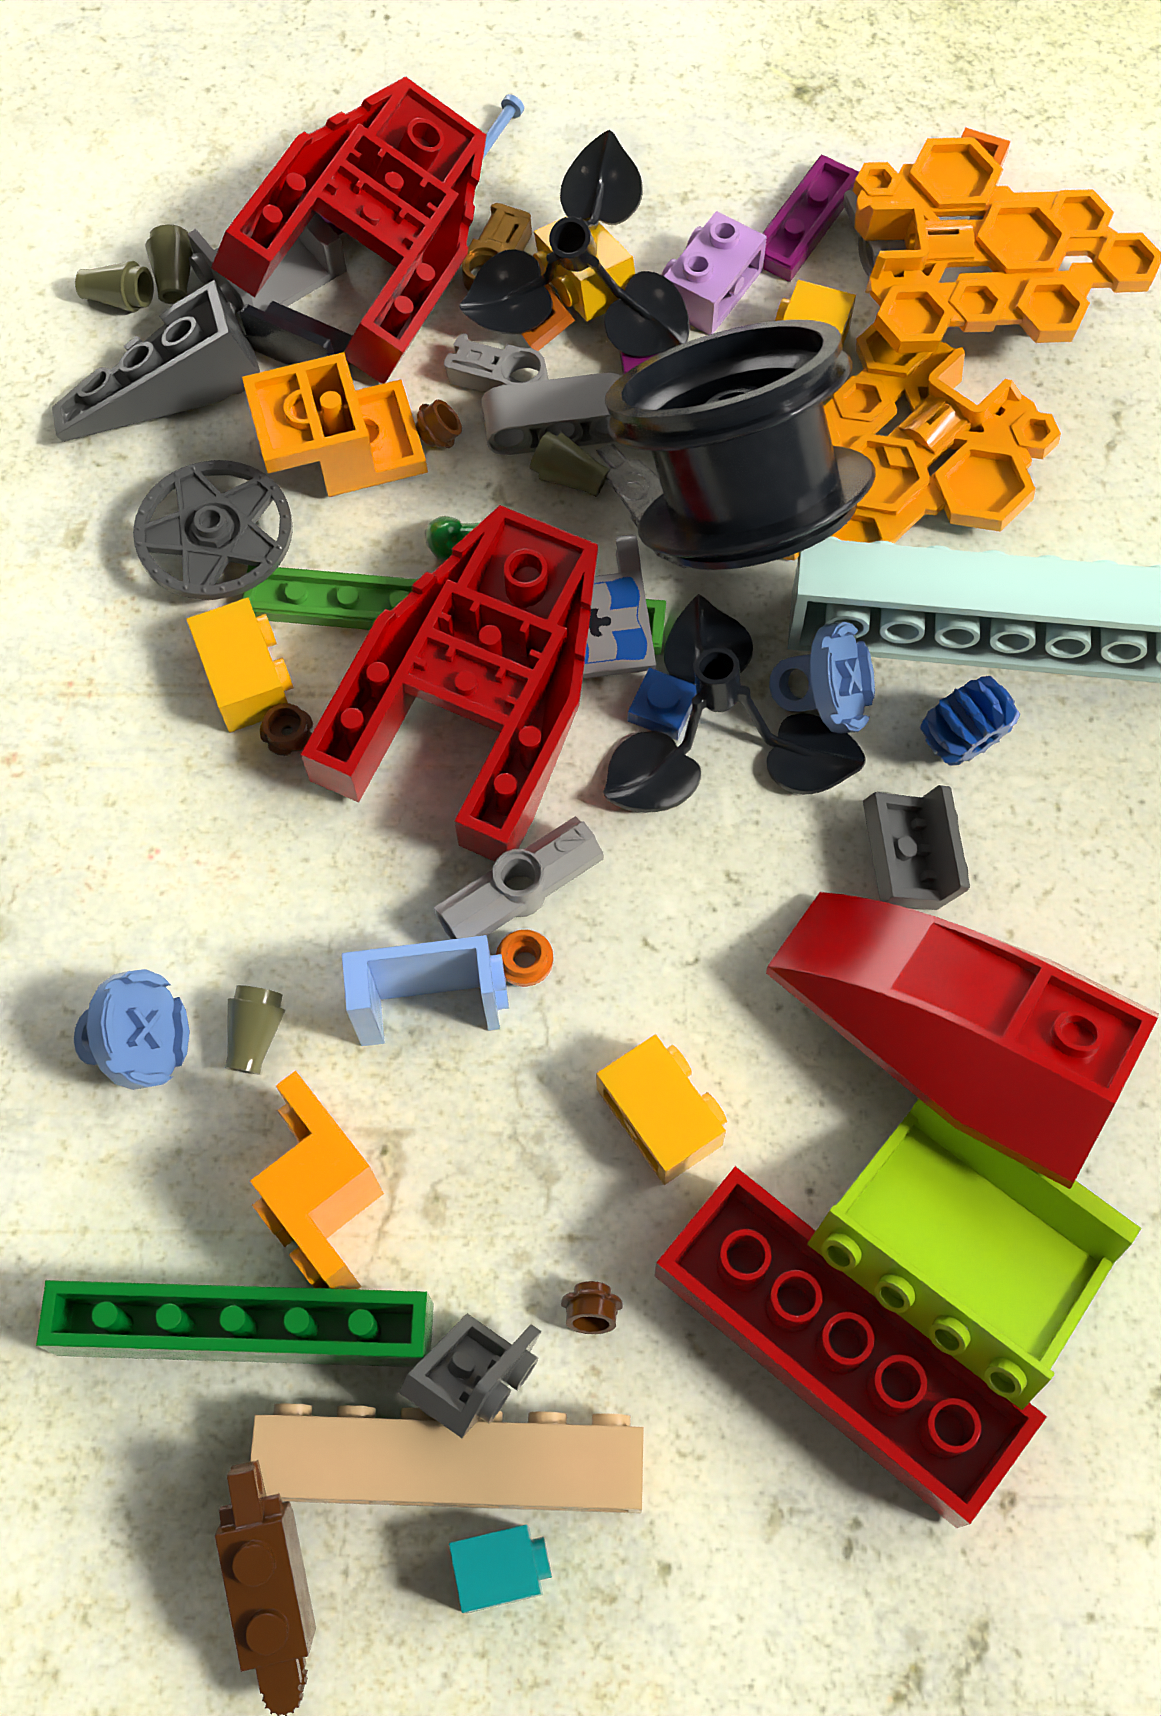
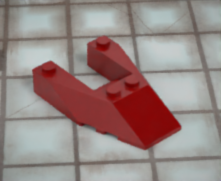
(393, 179)
(486, 638)

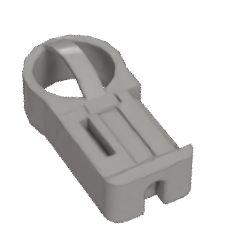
(487, 367)

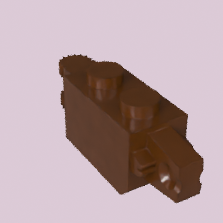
(266, 1588)

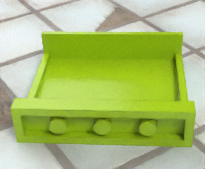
(974, 1250)

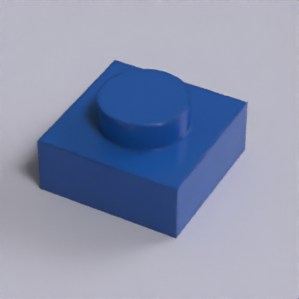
(662, 703)

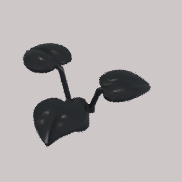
(597, 187)
(712, 651)

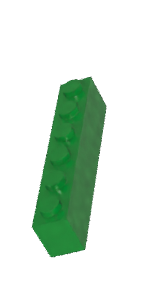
(235, 1323)

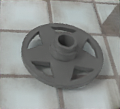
(213, 529)

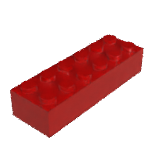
(843, 1352)

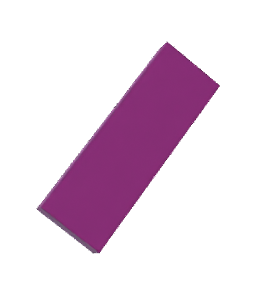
(806, 216)

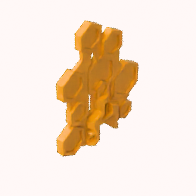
(1018, 239)
(978, 485)

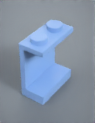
(420, 971)

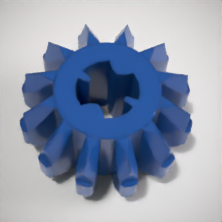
(969, 720)

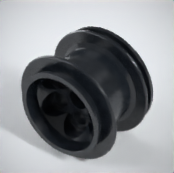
(742, 443)

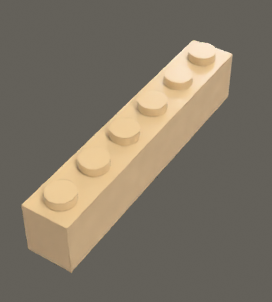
(428, 1465)

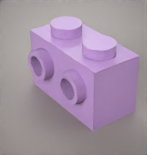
(716, 269)

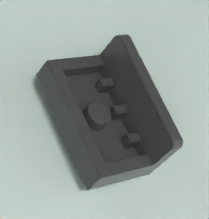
(916, 848)
(470, 1374)

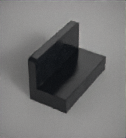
(290, 334)

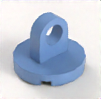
(838, 679)
(134, 1030)

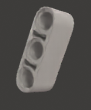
(523, 412)

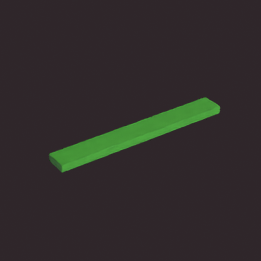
(356, 599)

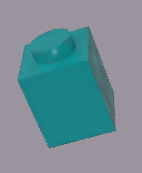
(499, 1568)

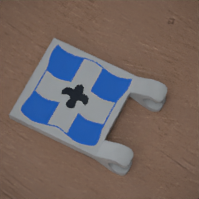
(619, 618)

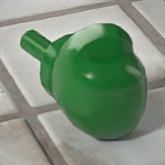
(444, 534)

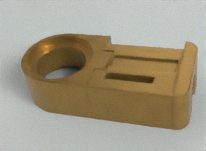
(505, 230)

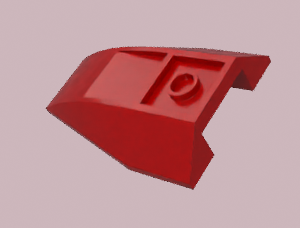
(970, 1025)

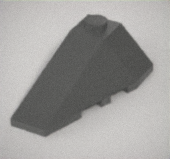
(178, 368)

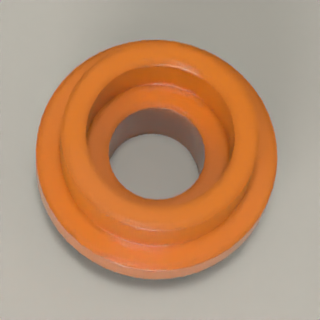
(526, 942)

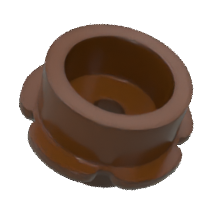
(438, 424)
(283, 717)
(591, 1308)

